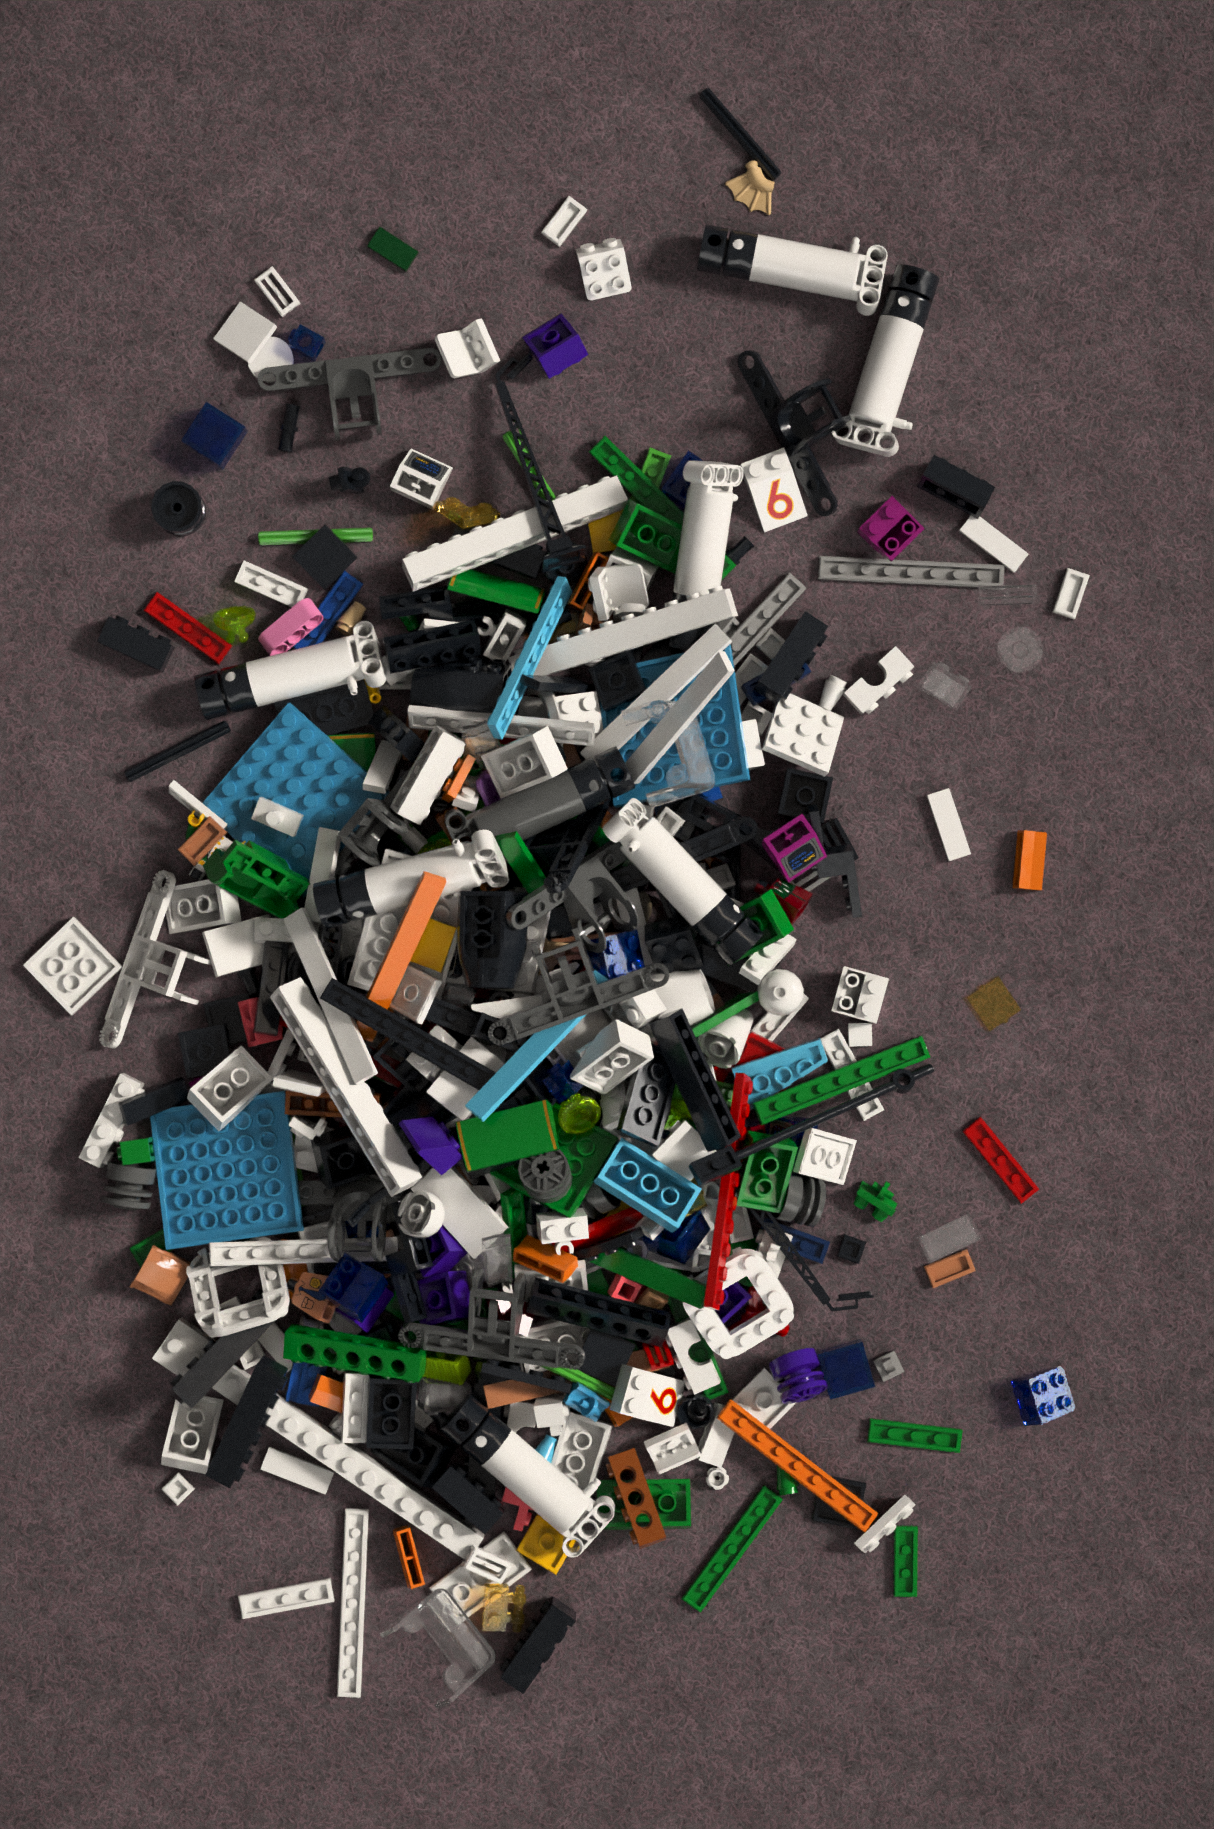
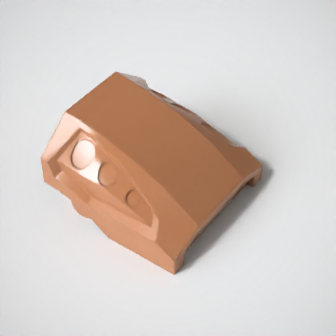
(161, 1275)

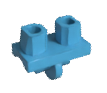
(586, 1401)

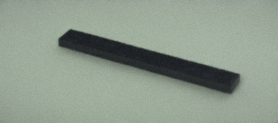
(406, 1034)

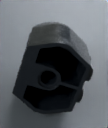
(460, 685)
(486, 944)

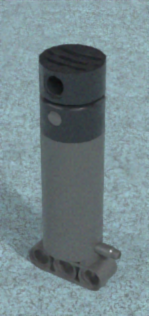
(549, 801)

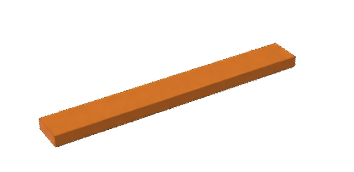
(403, 945)
(797, 1465)

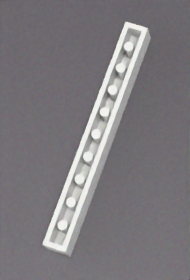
(511, 534)
(635, 631)
(352, 1100)

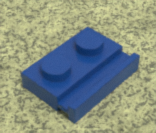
(301, 1382)

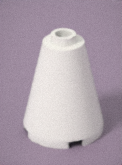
(727, 1040)

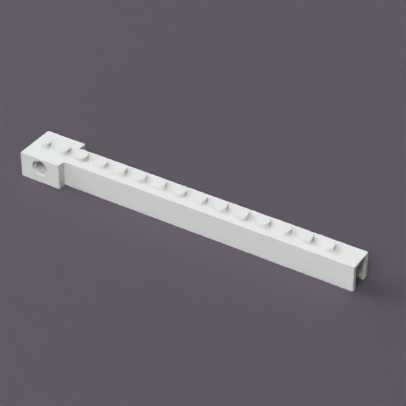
(347, 1460)

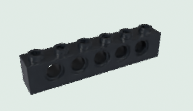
(598, 1312)

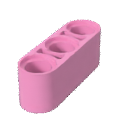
(291, 627)

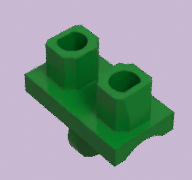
(878, 1196)

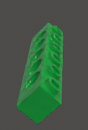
(365, 1347)

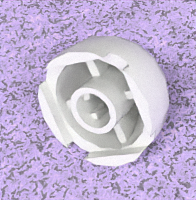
(780, 992)
(421, 1214)

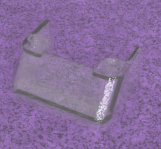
(694, 772)
(454, 1635)

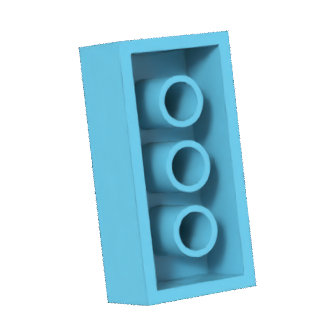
(647, 1185)

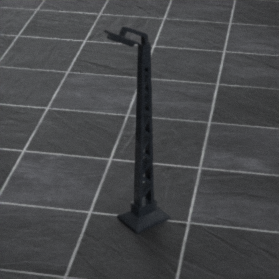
(560, 551)
(525, 1092)
(815, 1287)

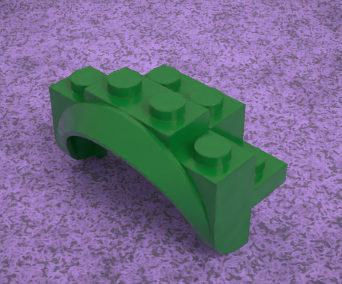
(257, 877)

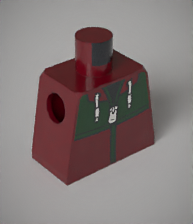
(791, 897)

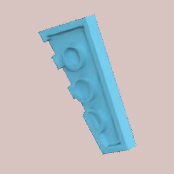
(781, 1068)

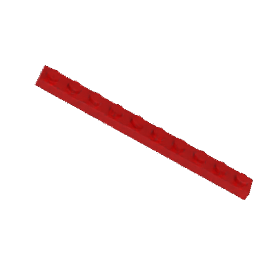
(727, 1200)

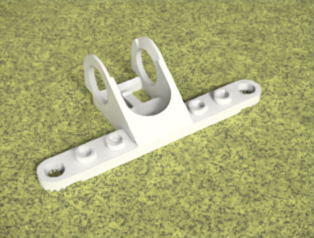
(144, 962)

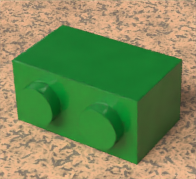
(136, 1151)

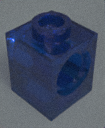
(311, 351)
(559, 1081)

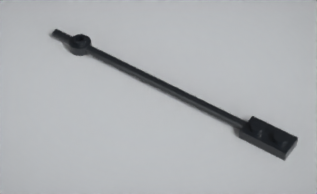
(727, 1160)

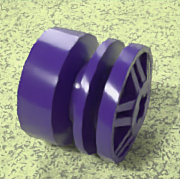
(798, 1376)

